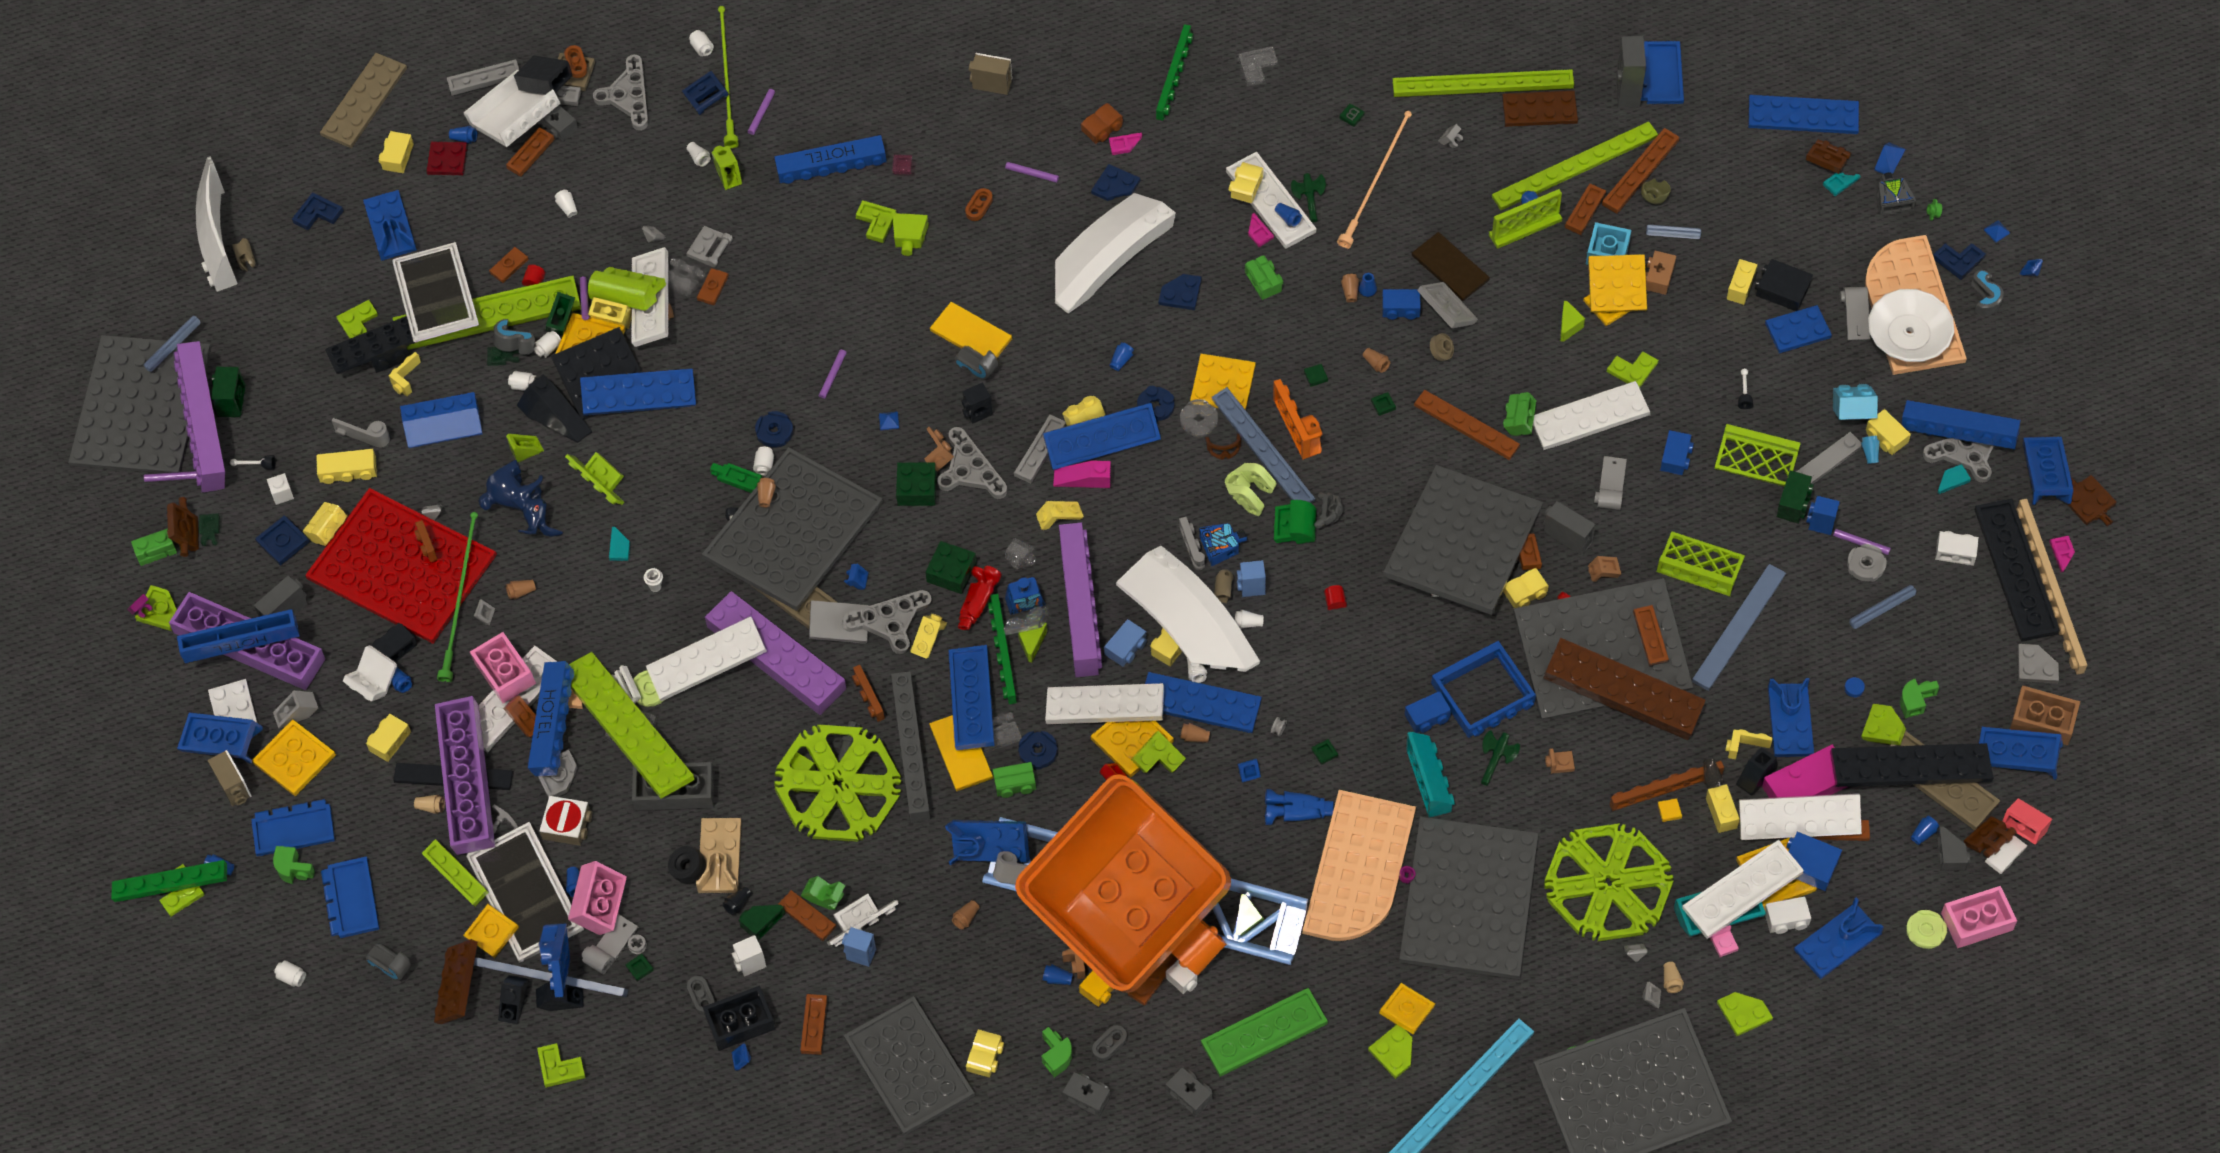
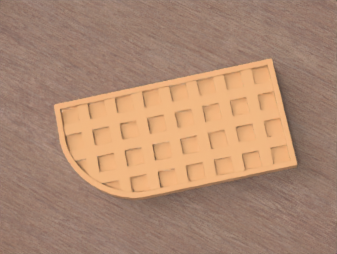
(1911, 265)
(1358, 866)

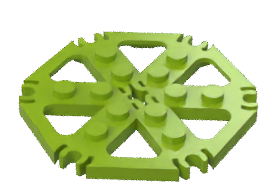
(830, 794)
(1613, 868)

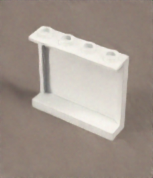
(508, 112)

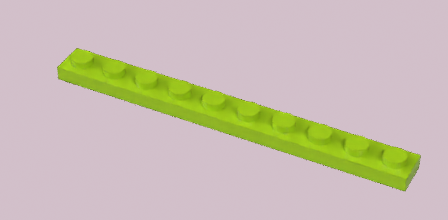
(1483, 83)
(1576, 165)

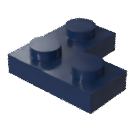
(316, 207)
(1958, 263)

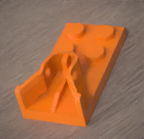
(1302, 430)

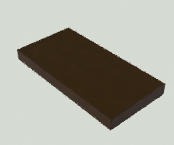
(1450, 266)

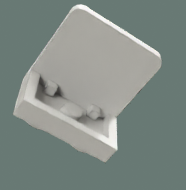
(372, 675)

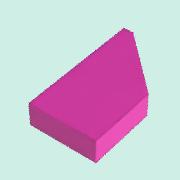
(1259, 232)
(2062, 550)

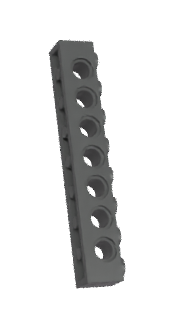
(910, 747)

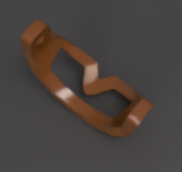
(1210, 446)

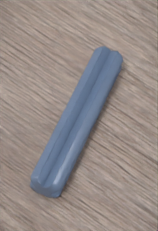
(1673, 231)

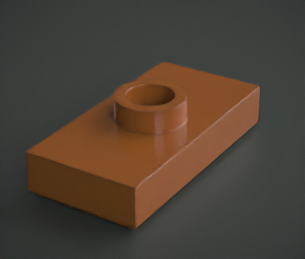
(508, 265)
(712, 286)

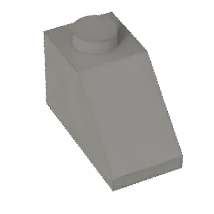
(296, 706)

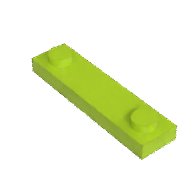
(455, 872)

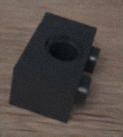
(976, 403)

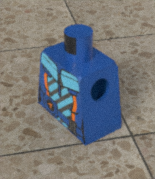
(1220, 542)
(1023, 595)

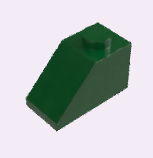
(560, 313)
(760, 919)

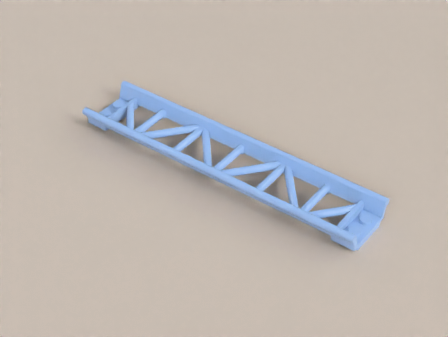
(1288, 917)

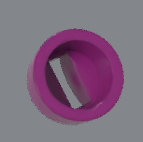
(1410, 871)

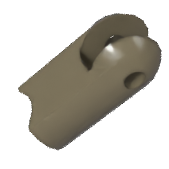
(244, 253)
(1223, 585)

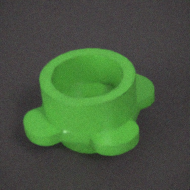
(1934, 209)

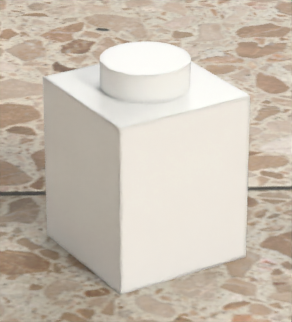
(280, 489)
(1181, 977)

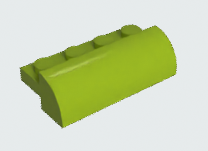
(625, 287)

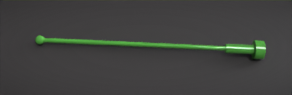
(445, 674)

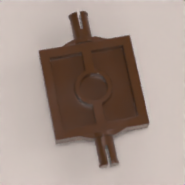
(2091, 501)
(182, 526)

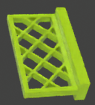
(1526, 225)
(1757, 440)
(1696, 573)

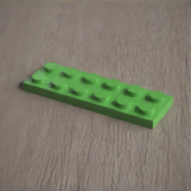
(1264, 1032)

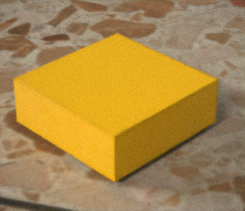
(1669, 810)

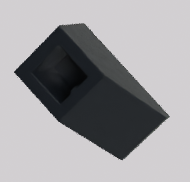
(1757, 767)
(512, 998)
(546, 998)

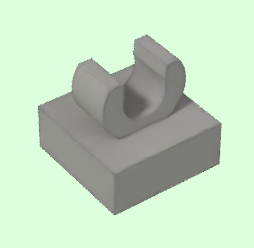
(1449, 136)

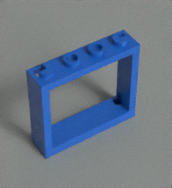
(1472, 662)

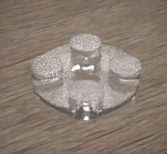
(1191, 411)

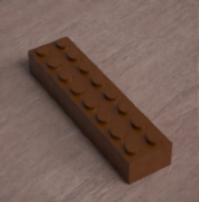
(1624, 689)

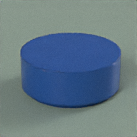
(1854, 687)

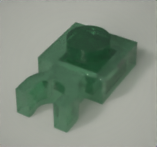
(498, 357)
(208, 526)

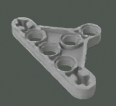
(627, 86)
(1961, 456)
(965, 461)
(880, 623)

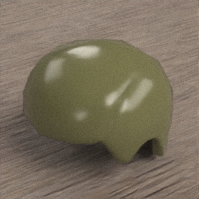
(1660, 190)

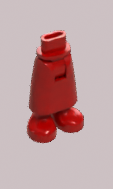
(978, 595)

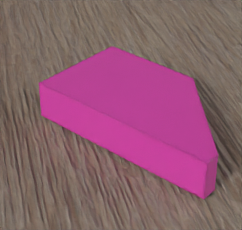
(1124, 143)

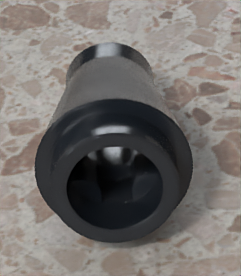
(736, 901)

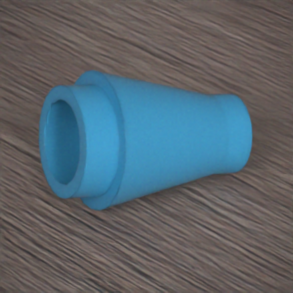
(1871, 448)

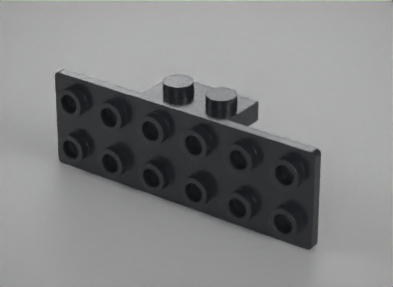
(381, 346)

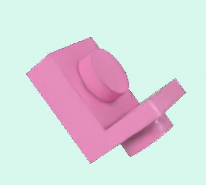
(1724, 942)

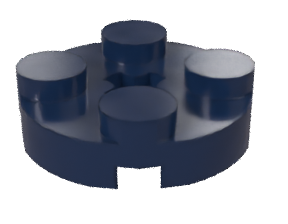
(1164, 398)
(778, 438)
(1038, 739)

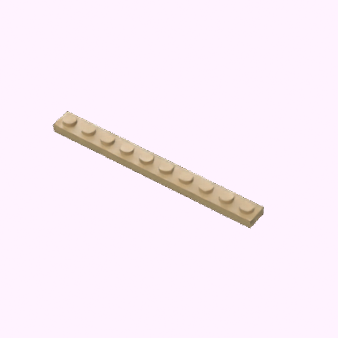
(2070, 643)

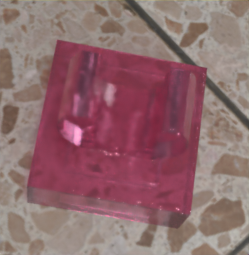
(902, 164)

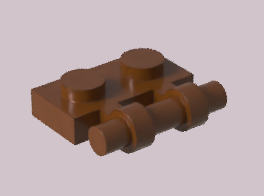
(1828, 156)
(1987, 833)

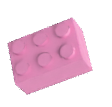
(502, 667)
(597, 898)
(1979, 917)

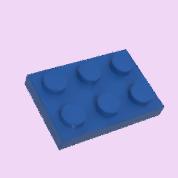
(1798, 329)

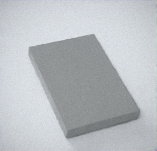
(1447, 305)
(827, 622)

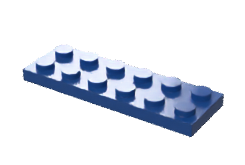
(1803, 114)
(637, 392)
(1101, 436)
(971, 697)
(1207, 703)

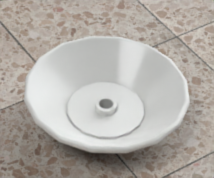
(1912, 312)

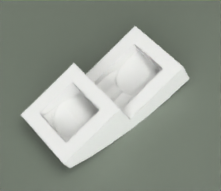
(2006, 855)

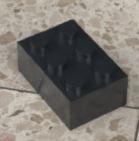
(739, 1018)

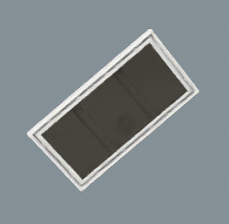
(435, 292)
(523, 888)

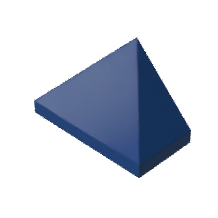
(1889, 158)

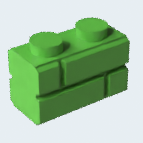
(1263, 277)
(1520, 414)
(153, 547)
(1014, 779)

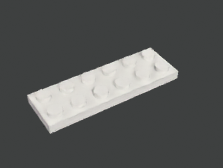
(1267, 197)
(652, 323)
(1590, 415)
(706, 658)
(1104, 703)
(493, 717)
(1806, 814)
(1742, 889)

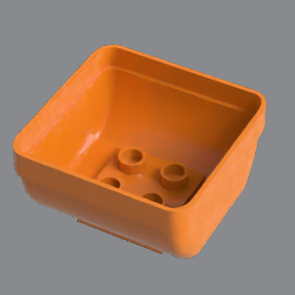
(1127, 887)

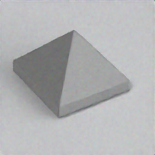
(652, 234)
(432, 511)
(484, 612)
(1635, 951)
(1652, 994)

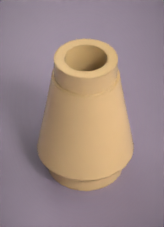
(430, 803)
(1672, 978)

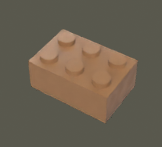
(2045, 713)

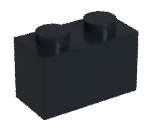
(395, 642)

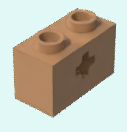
(1661, 263)

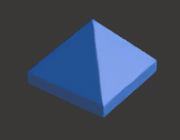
(1996, 231)
(2032, 268)
(889, 420)
(1249, 770)
(740, 1057)

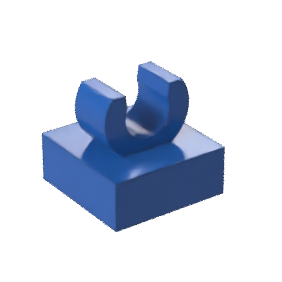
(857, 576)

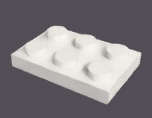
(232, 701)

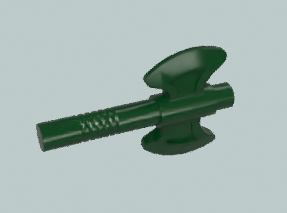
(1308, 188)
(1499, 749)

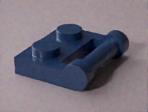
(703, 88)

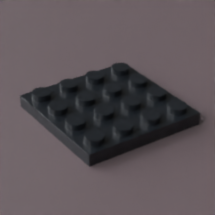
(595, 357)

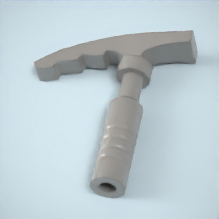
(502, 815)

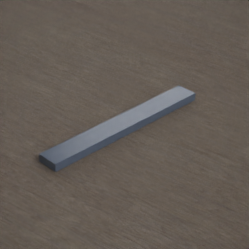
(1261, 446)
(1738, 627)
(546, 976)

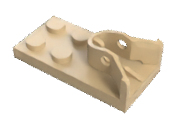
(721, 850)

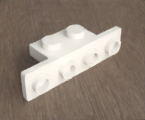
(858, 914)

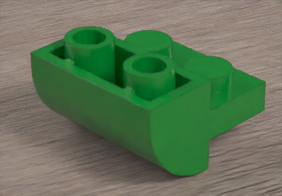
(1295, 522)

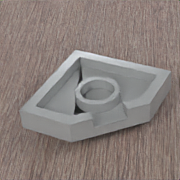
(2036, 665)
(560, 783)

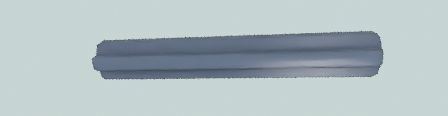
(171, 344)
(1882, 606)

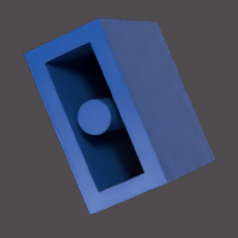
(1815, 858)

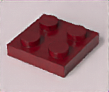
(447, 158)

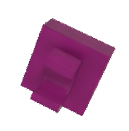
(138, 605)

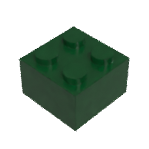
(227, 391)
(916, 484)
(1795, 497)
(950, 567)

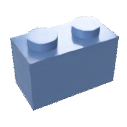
(1251, 578)
(1125, 643)
(859, 946)

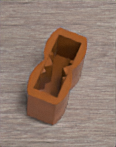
(1102, 123)

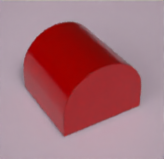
(533, 275)
(1335, 597)
(1111, 769)

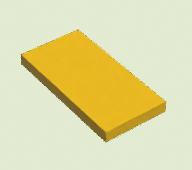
(969, 330)
(964, 766)

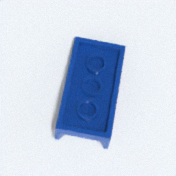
(389, 225)
(2048, 468)
(1790, 719)
(217, 734)
(2022, 749)
(986, 839)
(1838, 940)
(555, 955)

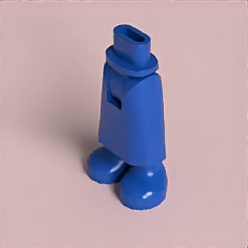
(1295, 807)

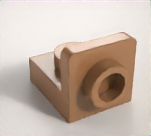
(1604, 567)
(1560, 761)
(1077, 963)

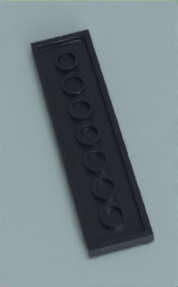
(2016, 570)
(1911, 765)

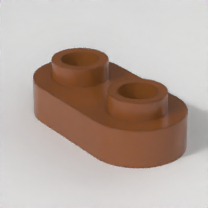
(576, 63)
(977, 205)

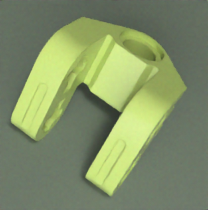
(1239, 483)

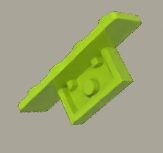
(601, 474)

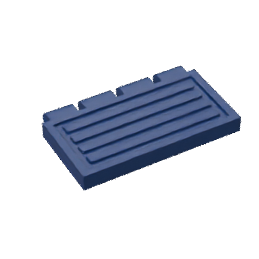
(1663, 73)
(294, 829)
(351, 897)

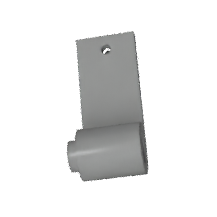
(1856, 312)
(374, 435)
(1611, 483)
(1007, 868)
(610, 946)

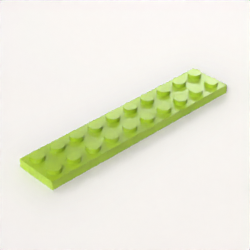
(516, 305)
(628, 727)

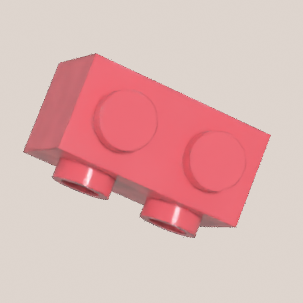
(2029, 820)

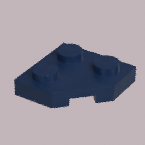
(1115, 183)
(1181, 292)

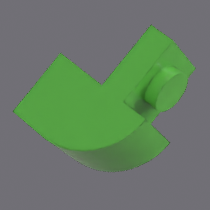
(1913, 697)
(287, 867)
(823, 893)
(1059, 1055)

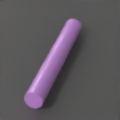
(756, 121)
(1032, 172)
(584, 298)
(832, 374)
(169, 476)
(1860, 541)

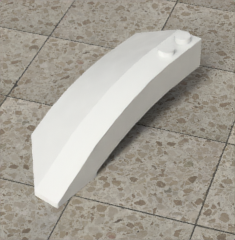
(209, 229)
(1107, 247)
(1188, 611)

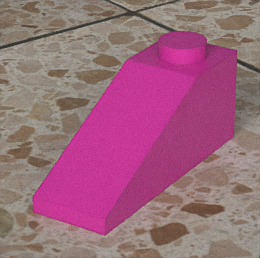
(1086, 474)

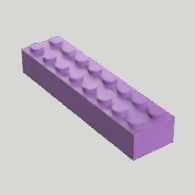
(199, 417)
(1080, 600)
(785, 658)
(286, 659)
(464, 775)

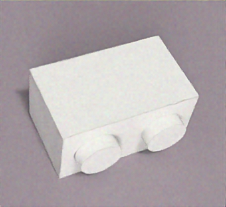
(1956, 548)
(1787, 915)
(748, 956)

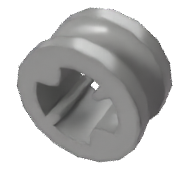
(1278, 726)
(635, 949)

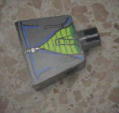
(1894, 195)

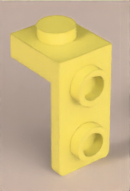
(397, 375)
(1057, 510)
(927, 635)
(1748, 738)

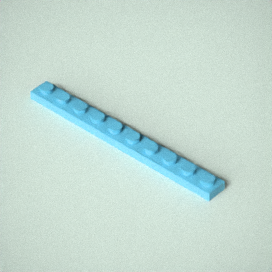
(1465, 1089)

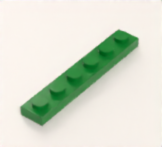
(1172, 78)
(1003, 656)
(169, 881)

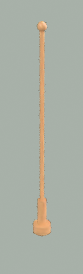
(1347, 237)

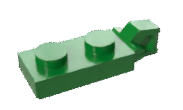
(736, 476)

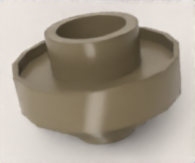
(1441, 347)

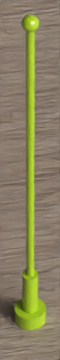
(730, 139)

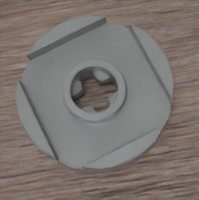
(1860, 555)

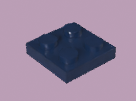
(282, 540)

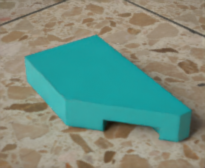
(1839, 182)
(1953, 478)
(619, 546)

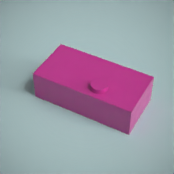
(1804, 778)

